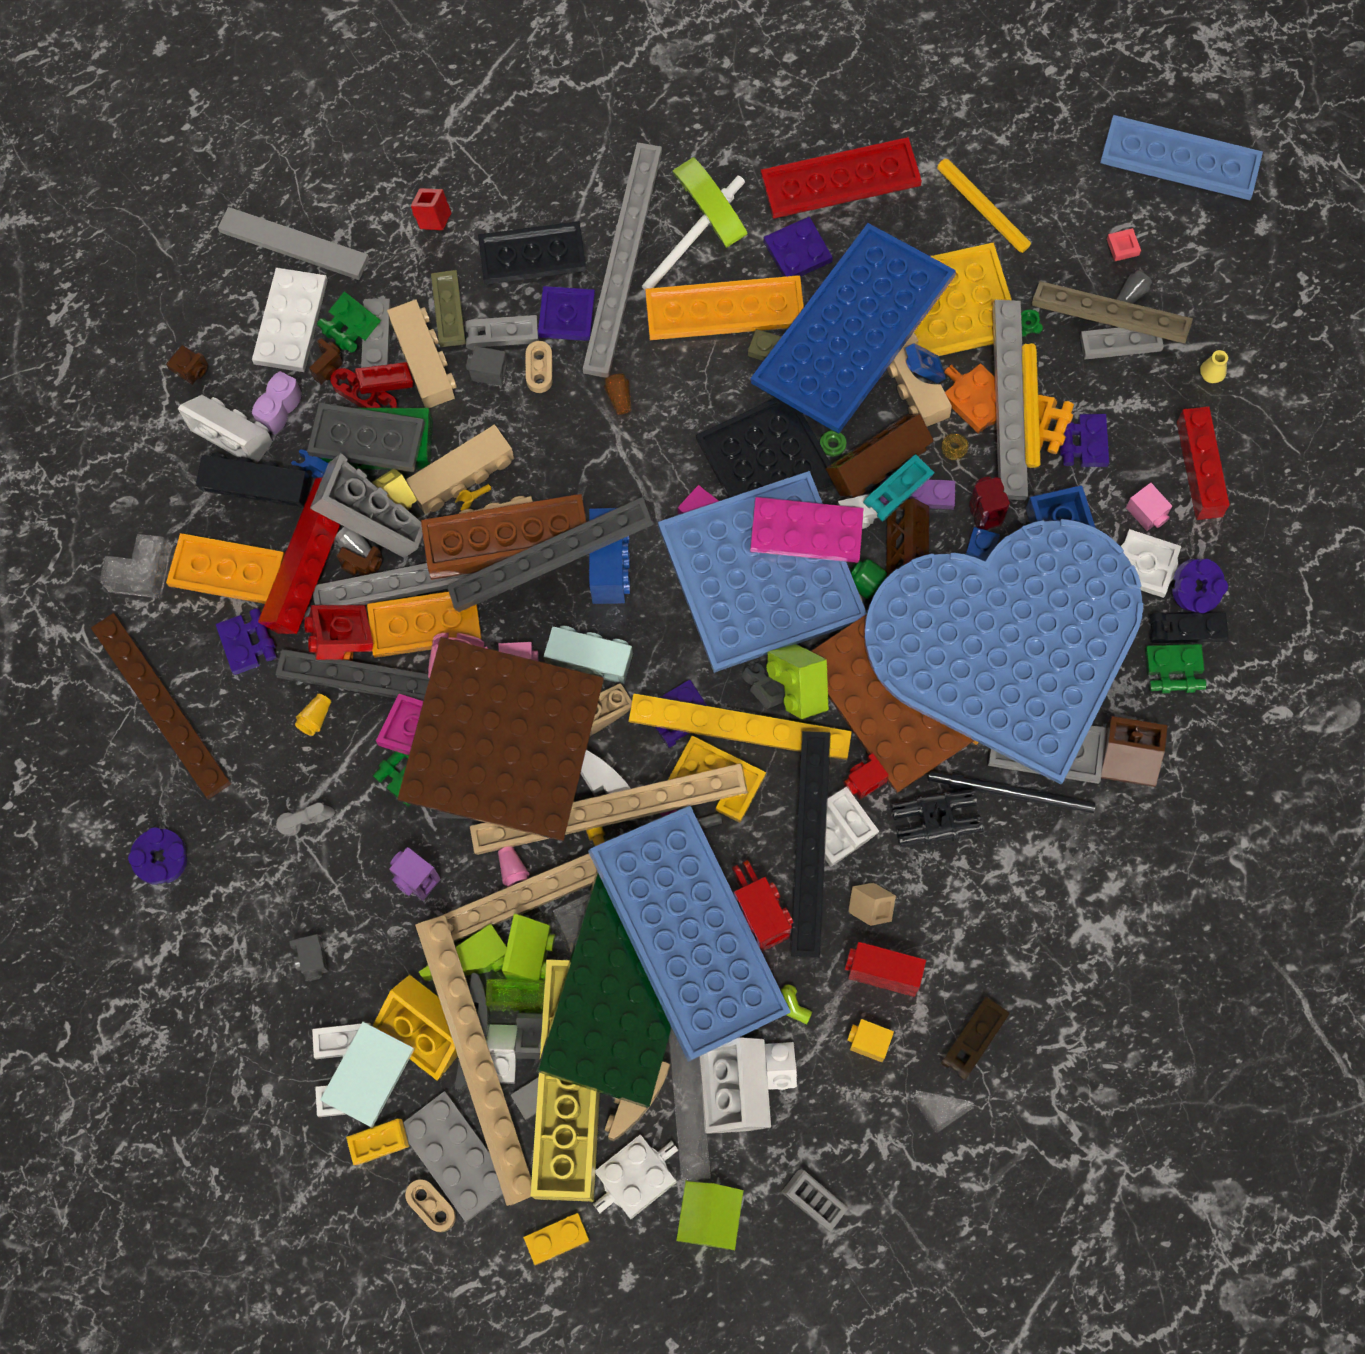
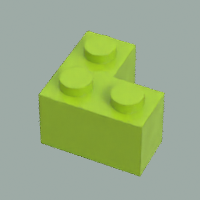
(803, 679)

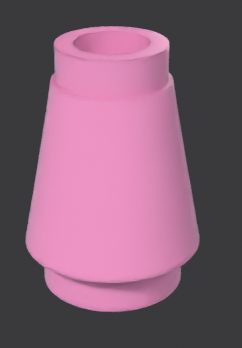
(511, 867)

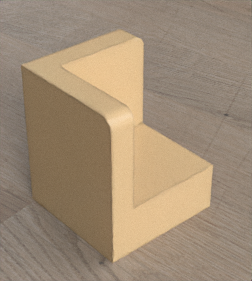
(872, 904)

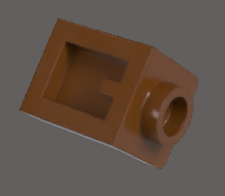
(188, 364)

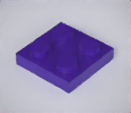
(798, 248)
(566, 313)

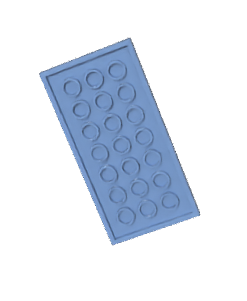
(689, 932)

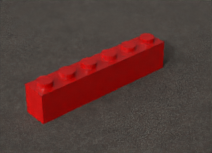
(299, 569)

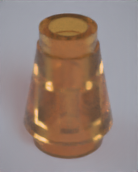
(618, 391)

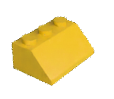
(418, 1020)

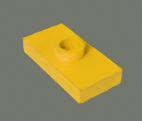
(377, 1142)

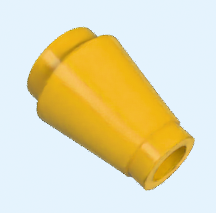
(313, 715)

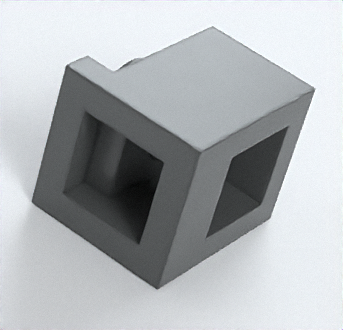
(310, 957)

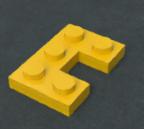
(703, 757)

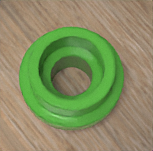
(832, 436)

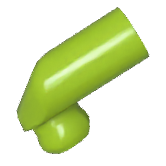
(797, 1012)

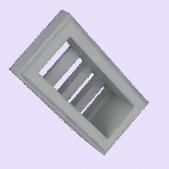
(793, 1185)

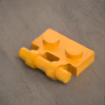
(1048, 411)

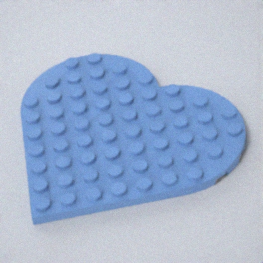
(1010, 643)

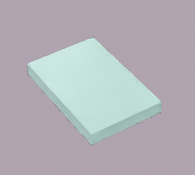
(367, 1074)

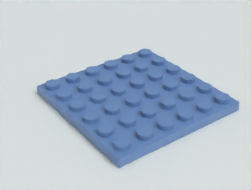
(755, 599)

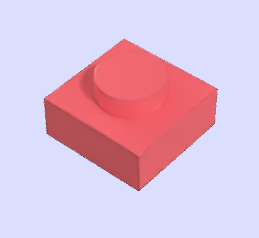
(1123, 244)

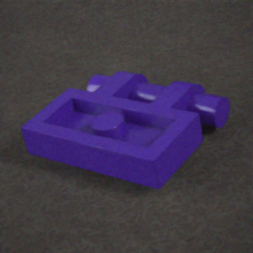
(1092, 440)
(238, 645)

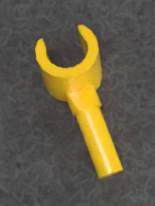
(468, 497)

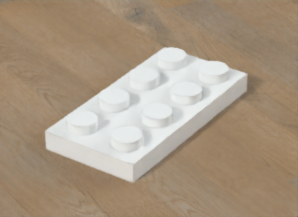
(289, 320)

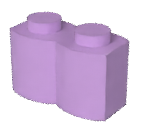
(280, 399)

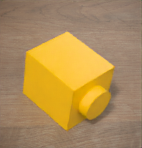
(870, 1040)

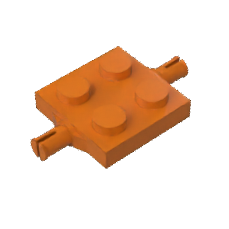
(973, 396)

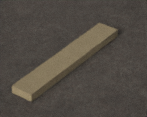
(1112, 312)

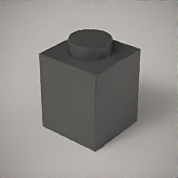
(487, 365)

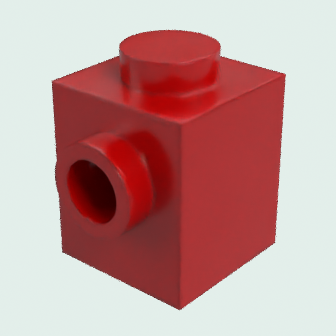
(431, 209)

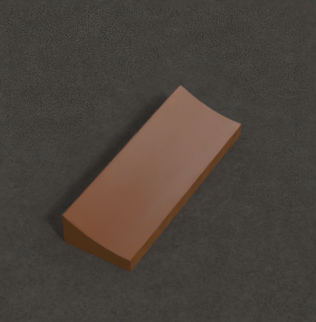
(484, 537)

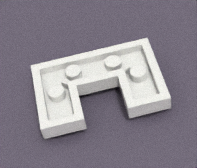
(331, 1043)

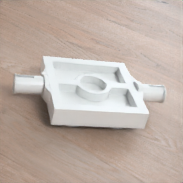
(1153, 560)
(635, 1176)

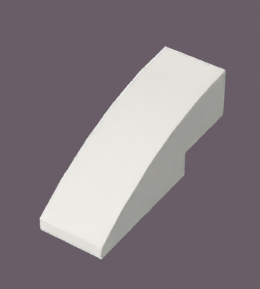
(601, 776)

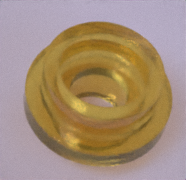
(951, 453)

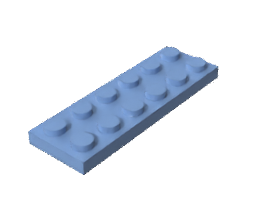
(1181, 157)

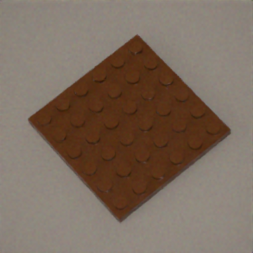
(501, 739)

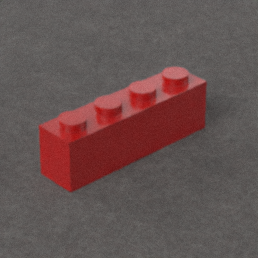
(1202, 463)

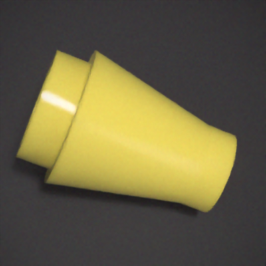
(1215, 367)

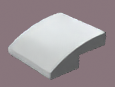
(846, 826)

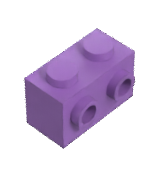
(413, 874)

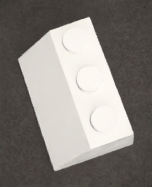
(226, 428)
(736, 1087)

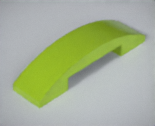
(710, 201)

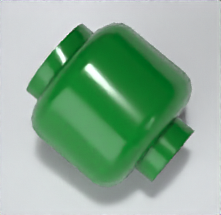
(867, 577)

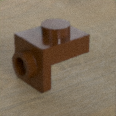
(327, 363)
(355, 564)

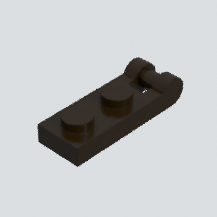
(976, 1037)

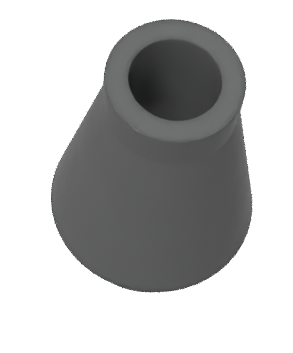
(1135, 287)

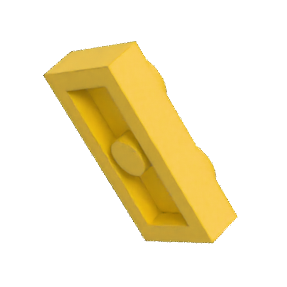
(556, 1239)

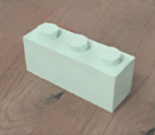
(589, 653)

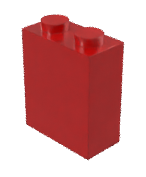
(885, 969)

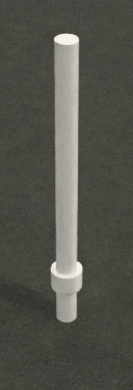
(689, 238)

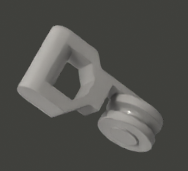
(290, 824)

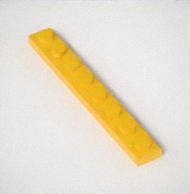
(731, 724)

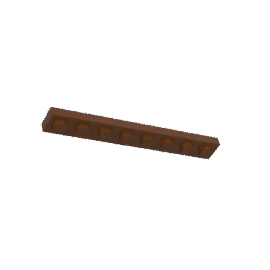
(161, 706)

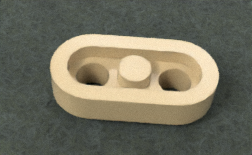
(539, 369)
(430, 1206)

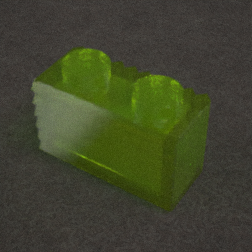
(515, 995)

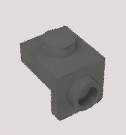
(528, 1035)

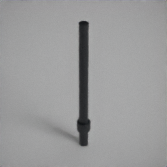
(957, 781)

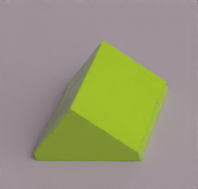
(710, 1215)

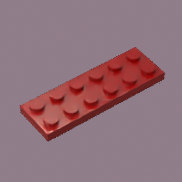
(840, 177)

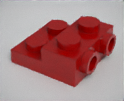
(338, 630)

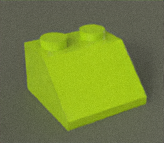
(527, 949)

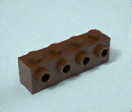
(880, 455)

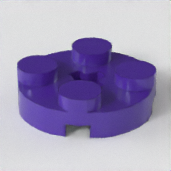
(1213, 585)
(142, 856)

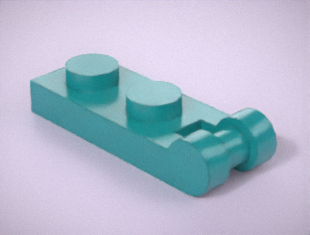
(899, 487)

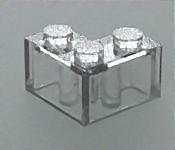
(143, 573)

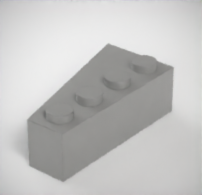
(365, 509)

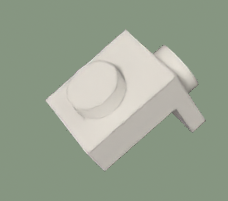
(781, 1065)

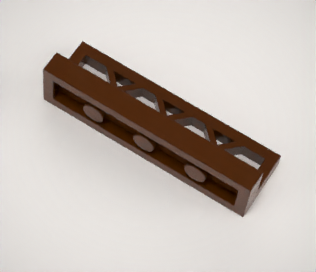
(915, 530)

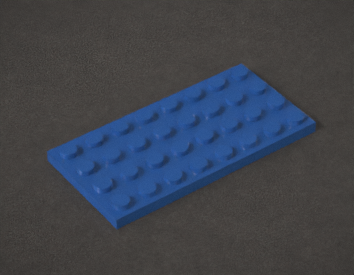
(853, 327)

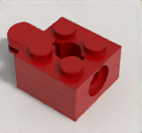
(761, 908)

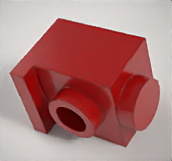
(866, 777)

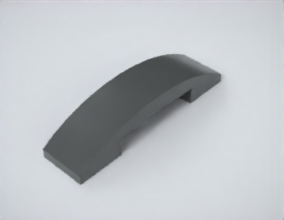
(478, 996)

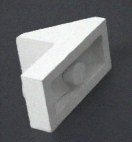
(501, 1045)

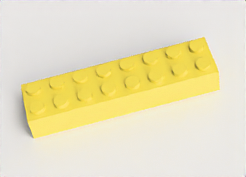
(564, 1121)

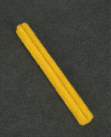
(983, 205)
(1031, 407)

